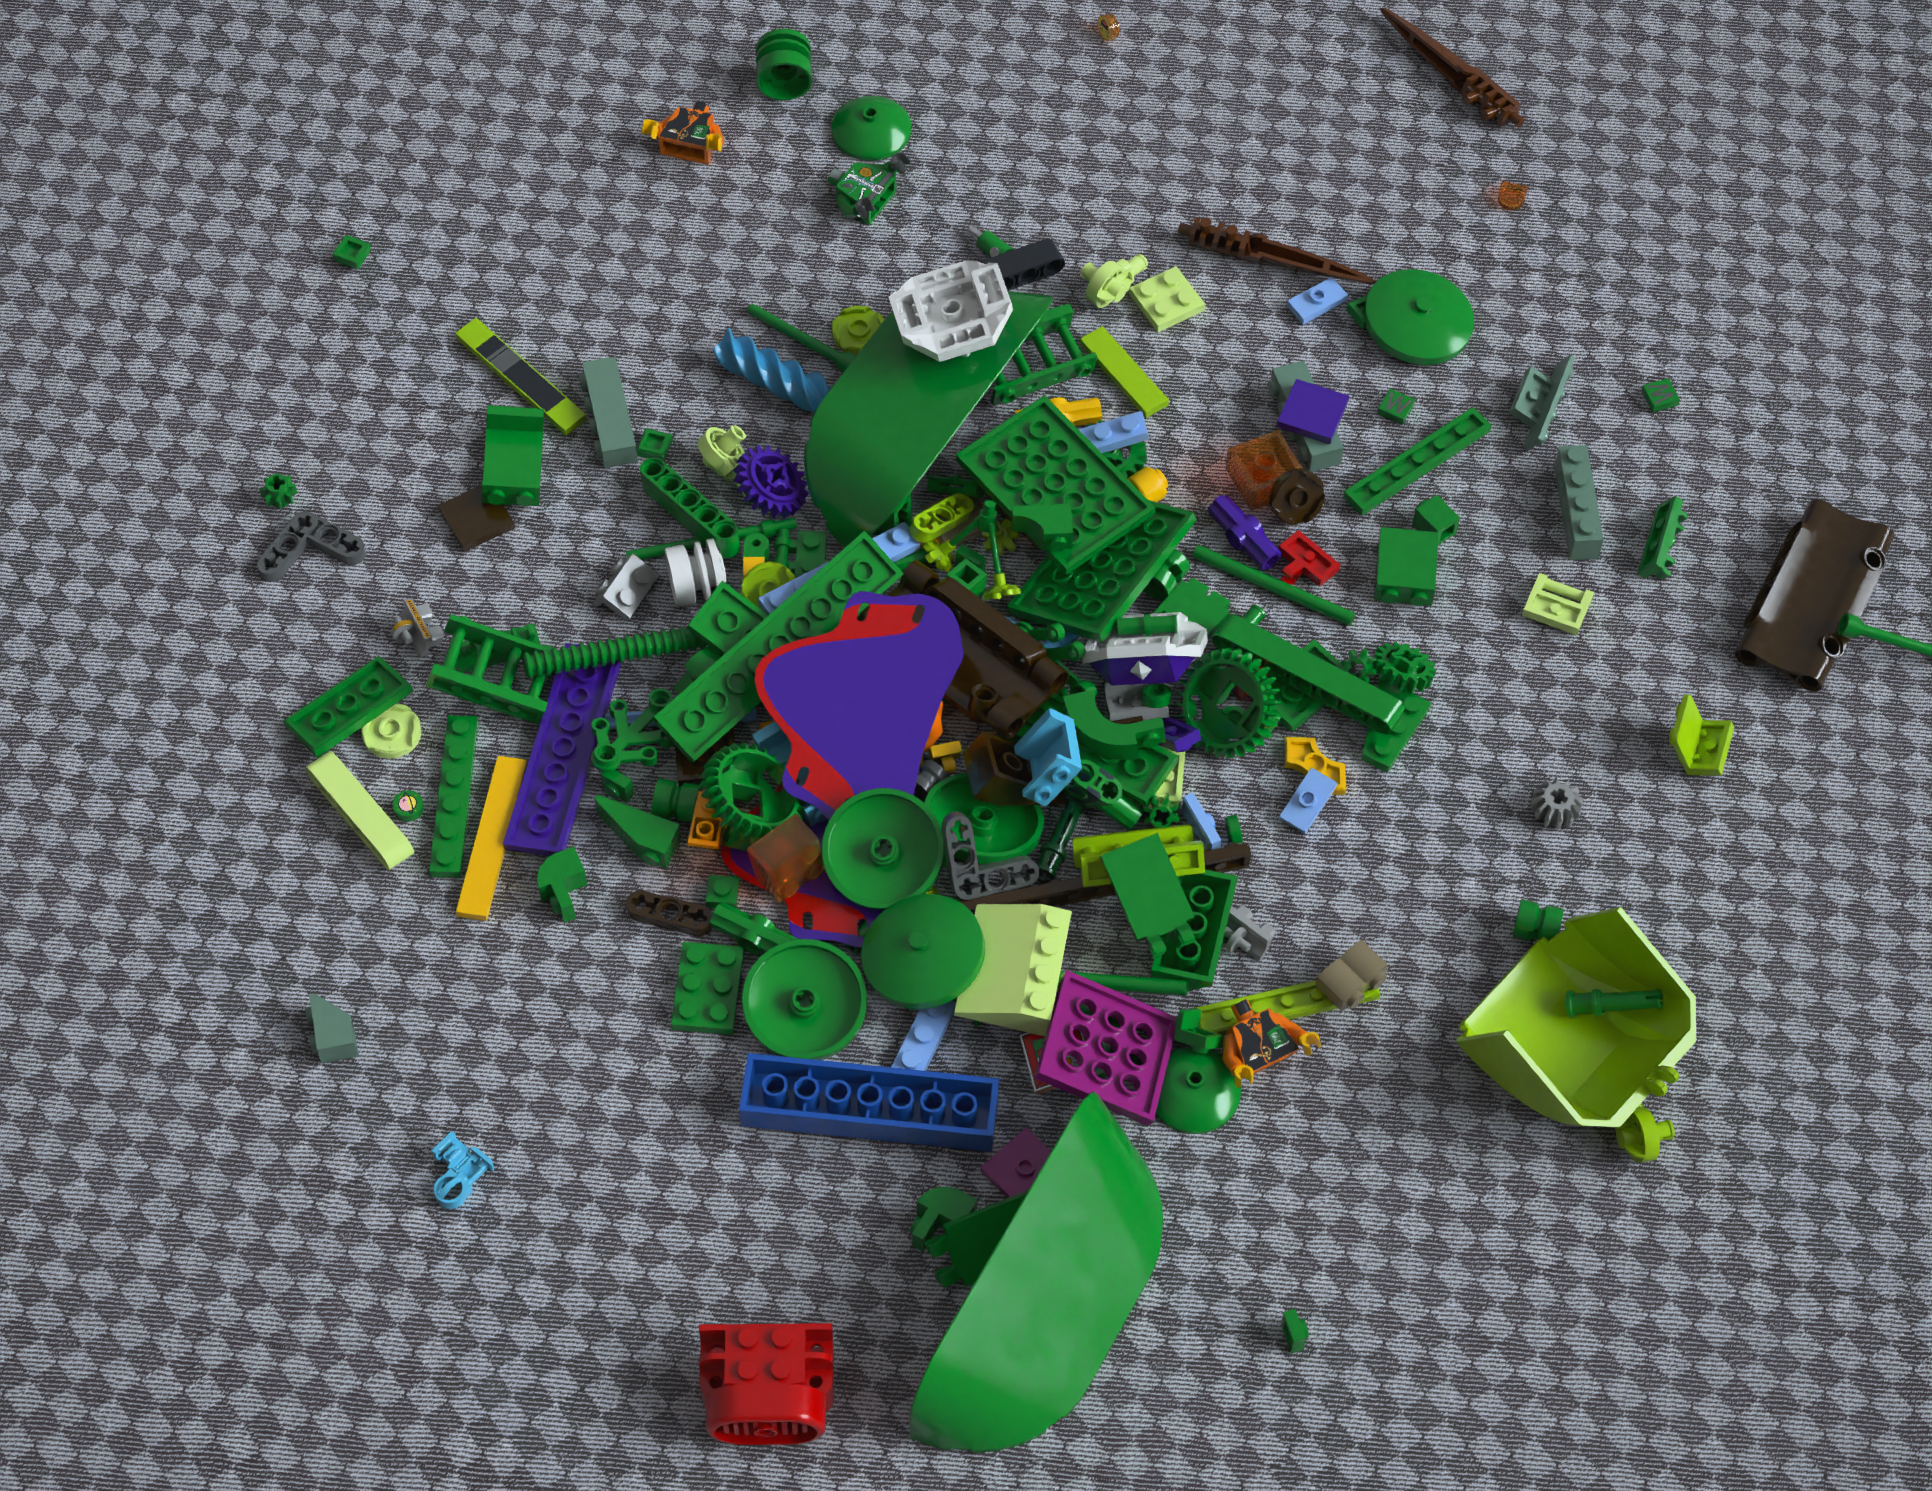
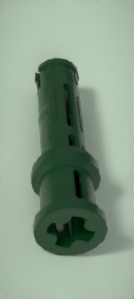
(1054, 850)

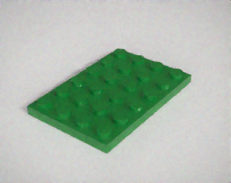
(1047, 460)
(1106, 584)

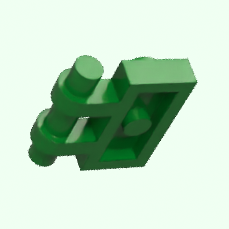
(809, 550)

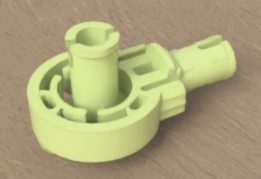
(1111, 279)
(722, 450)

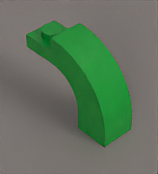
(1110, 738)

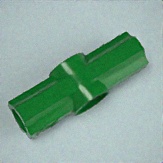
(752, 932)

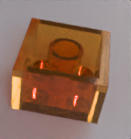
(1258, 465)
(786, 858)

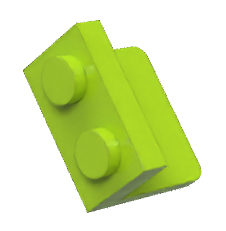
(1699, 742)

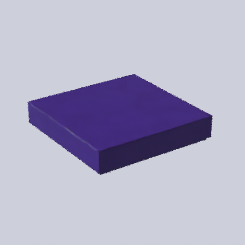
(1313, 411)

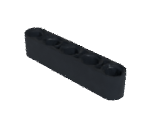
(1029, 263)

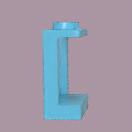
(1053, 756)

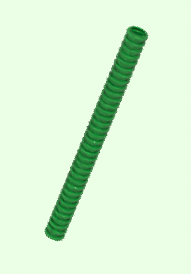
(610, 651)

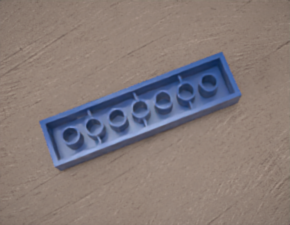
(869, 1102)

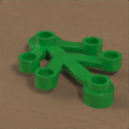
(1055, 633)
(629, 735)

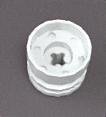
(694, 572)

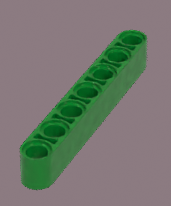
(1311, 674)

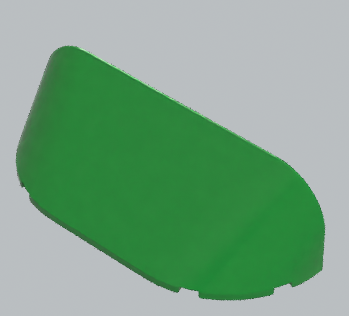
(895, 417)
(1047, 1295)

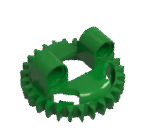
(1213, 687)
(742, 782)

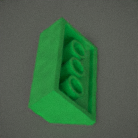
(1210, 901)

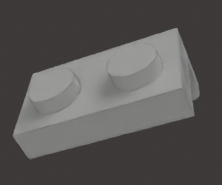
(626, 586)
(1126, 702)

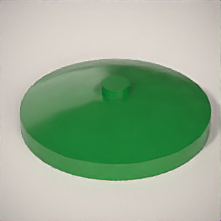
(1418, 317)
(997, 830)
(883, 848)
(923, 951)
(804, 1000)

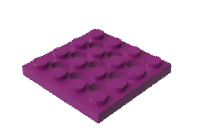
(1089, 1054)

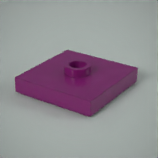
(1016, 1164)

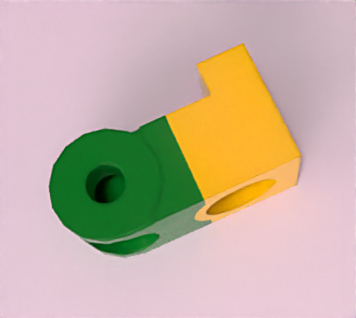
(755, 551)

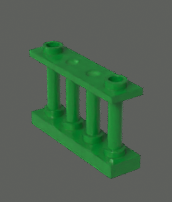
(1080, 366)
(473, 687)

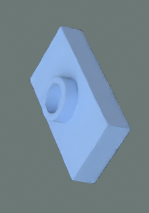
(1317, 300)
(1308, 801)
(1201, 822)

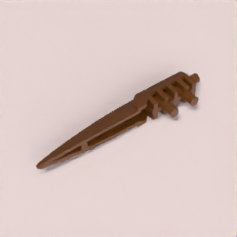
(1469, 80)
(1259, 248)

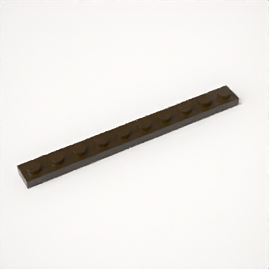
(1070, 891)

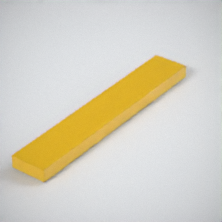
(488, 846)

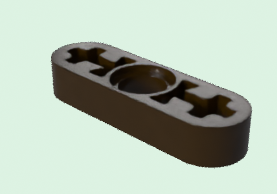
(676, 924)

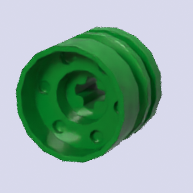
(783, 64)

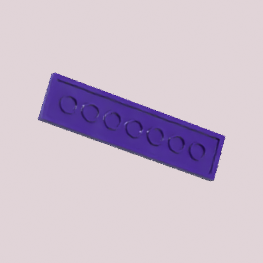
(560, 760)

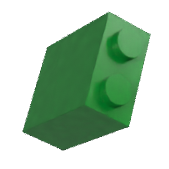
(1406, 566)

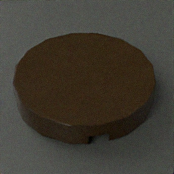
(1297, 496)

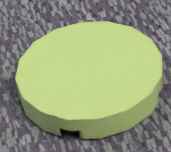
(392, 732)

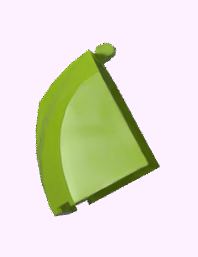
(1585, 1065)

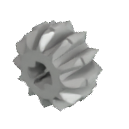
(1556, 803)

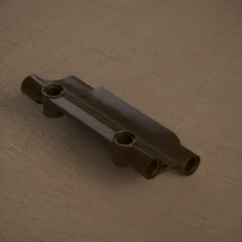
(1818, 575)
(1002, 666)

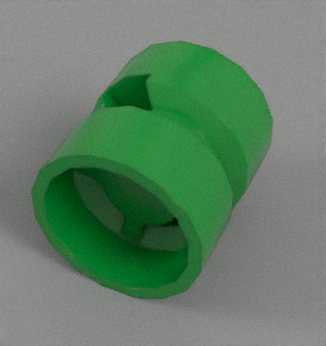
(1168, 576)
(675, 800)
(1537, 922)

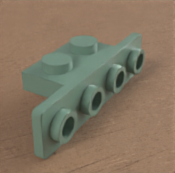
(1538, 399)

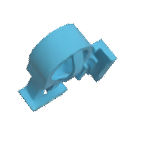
(466, 1167)

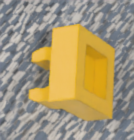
(945, 755)

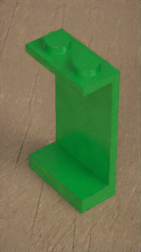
(513, 455)

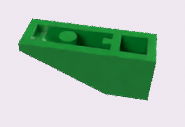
(646, 834)

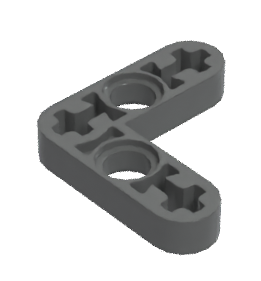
(309, 536)
(971, 869)

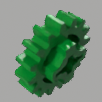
(1404, 667)

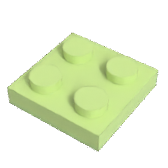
(1167, 299)

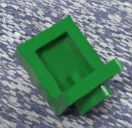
(1190, 1033)

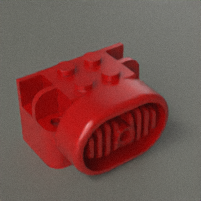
(766, 1381)

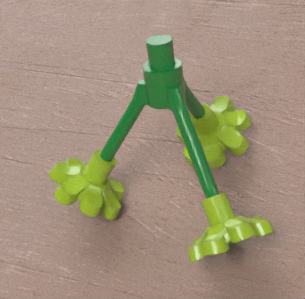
(997, 537)

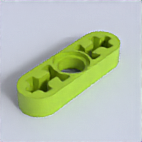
(918, 527)

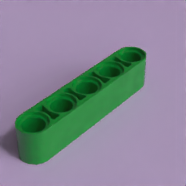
(689, 506)

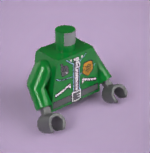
(867, 187)

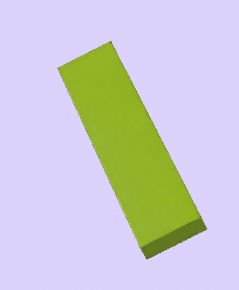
(1124, 372)

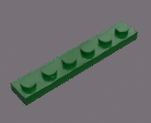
(1417, 461)
(454, 797)

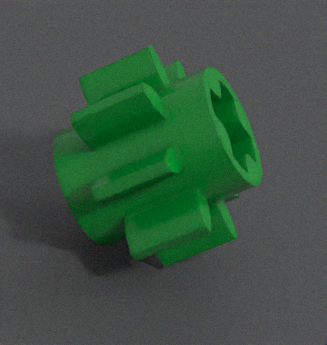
(278, 490)
(1367, 662)
(1164, 805)

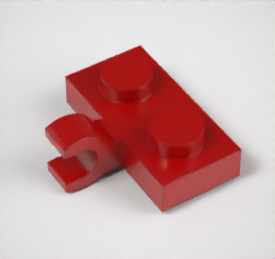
(1307, 559)

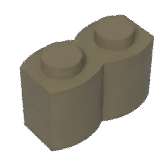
(1352, 975)

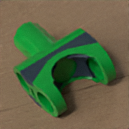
(1103, 792)

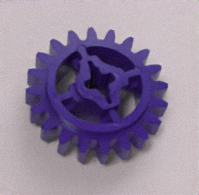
(770, 481)

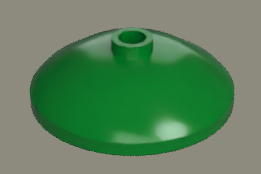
(871, 128)
(1201, 1105)

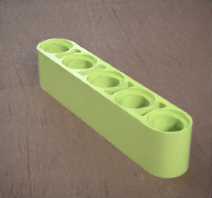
(359, 810)

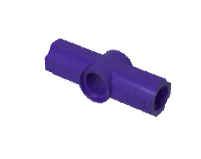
(1244, 532)

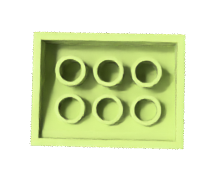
(1018, 967)

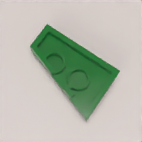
(1384, 749)

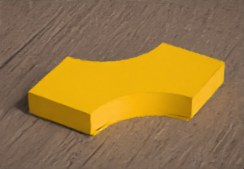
(1303, 754)

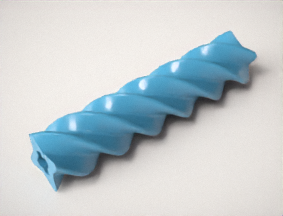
(767, 371)

